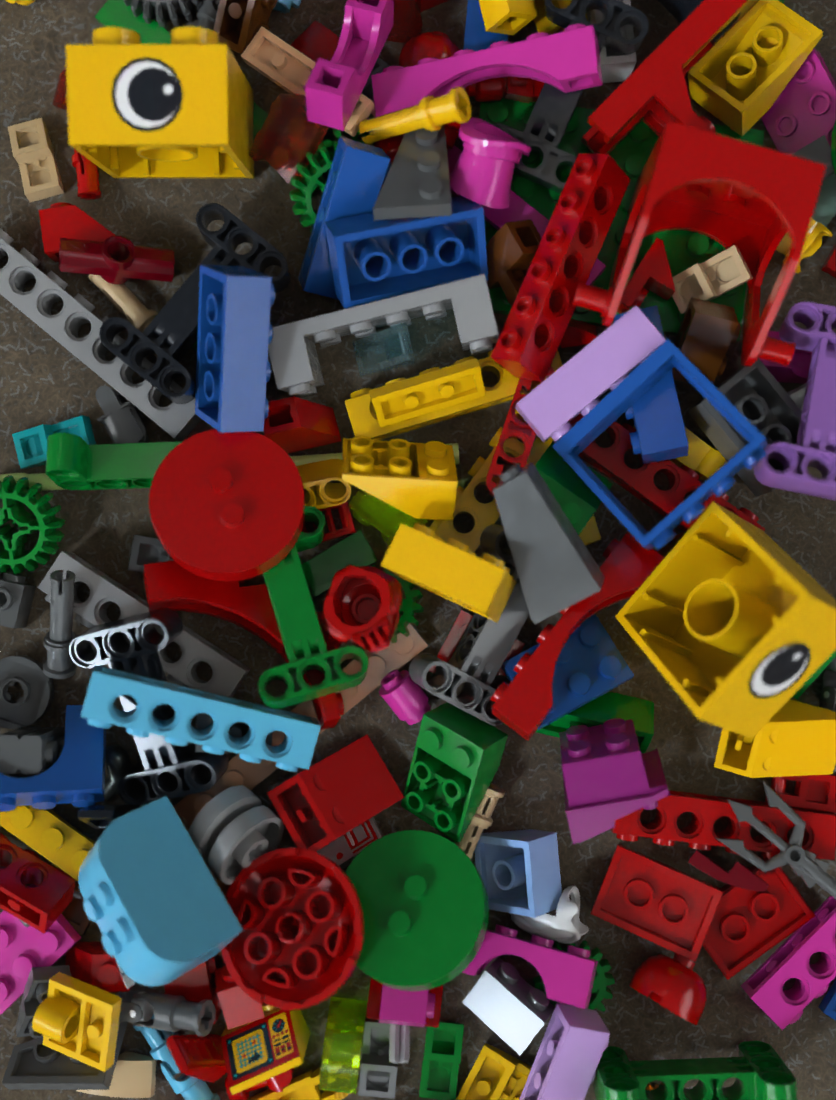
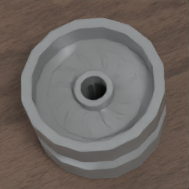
(234, 831)

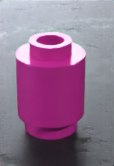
(404, 696)

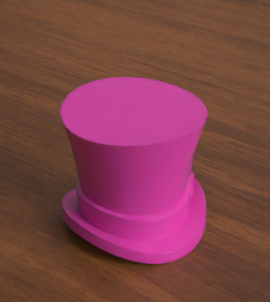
(486, 164)

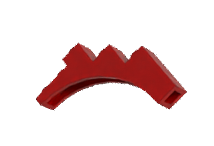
(247, 606)

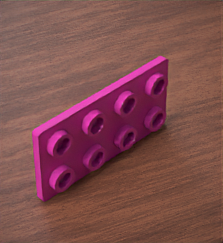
(804, 107)

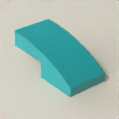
(32, 442)

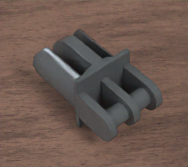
(120, 418)

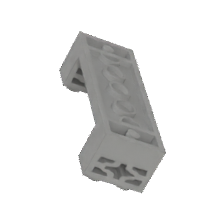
(294, 348)

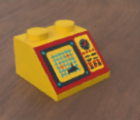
(264, 1047)

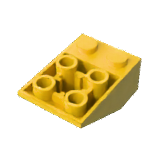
(404, 474)
(792, 743)

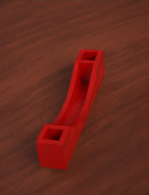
(529, 695)

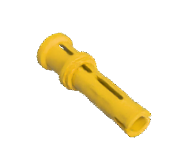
(429, 114)

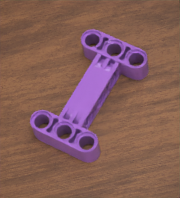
(817, 425)

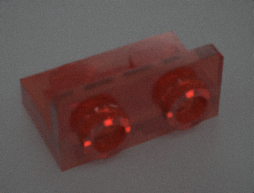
(287, 136)

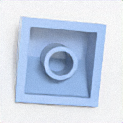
(520, 871)

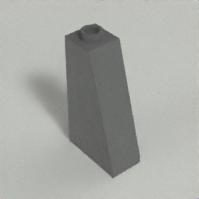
(544, 545)

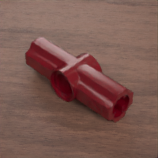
(116, 260)

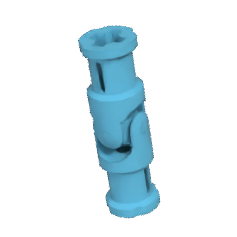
(187, 1086)

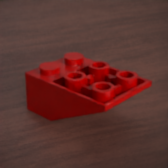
(335, 795)

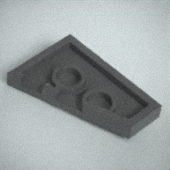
(417, 179)
(42, 1068)

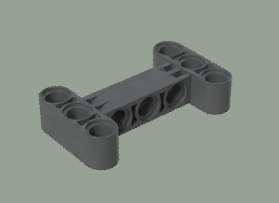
(480, 648)

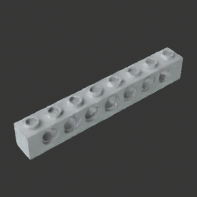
(36, 304)

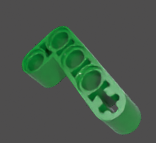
(103, 466)

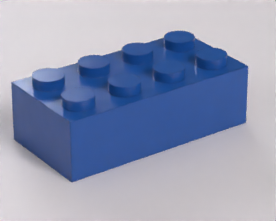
(405, 255)
(233, 347)

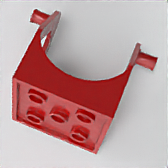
(732, 196)

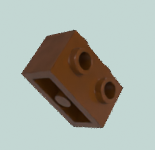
(240, 21)
(705, 337)

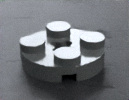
(37, 691)

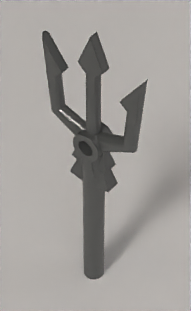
(801, 861)

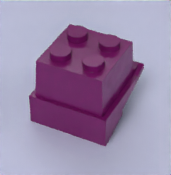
(607, 776)

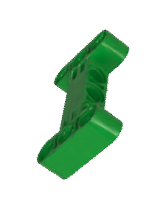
(302, 631)
(757, 1071)

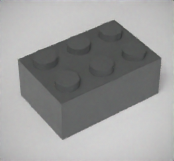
(763, 404)

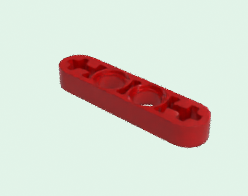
(513, 428)

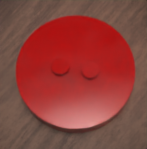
(227, 504)

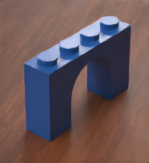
(73, 778)

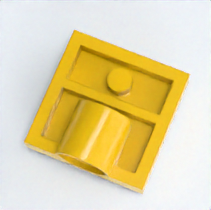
(79, 1021)

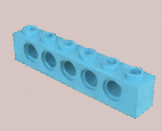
(108, 684)

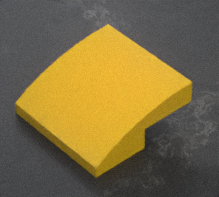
(495, 1076)

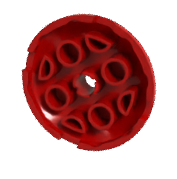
(266, 955)

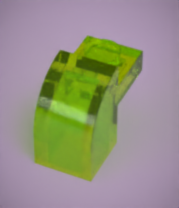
(342, 1045)

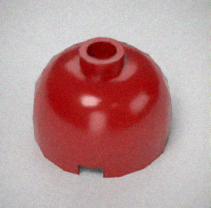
(672, 985)

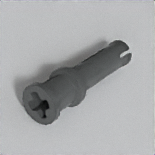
(58, 639)

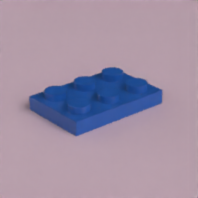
(583, 671)

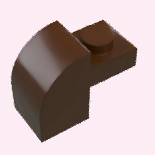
(510, 256)

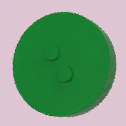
(419, 909)

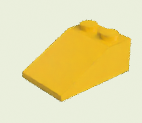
(752, 64)

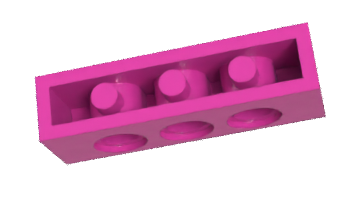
(792, 961)

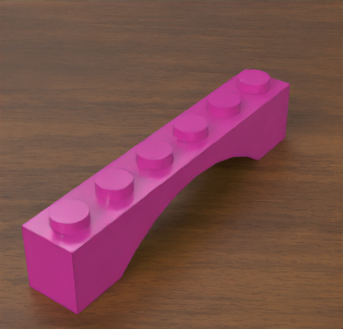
(561, 59)

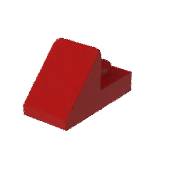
(652, 274)

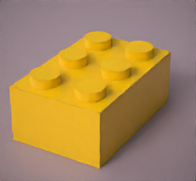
(450, 570)

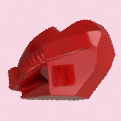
(362, 607)

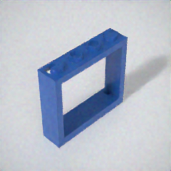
(619, 401)

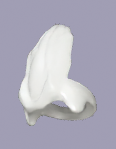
(564, 926)

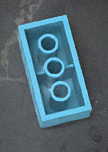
(154, 896)

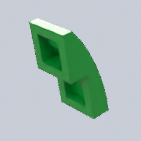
(441, 1061)

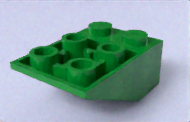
(452, 768)

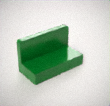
(350, 551)

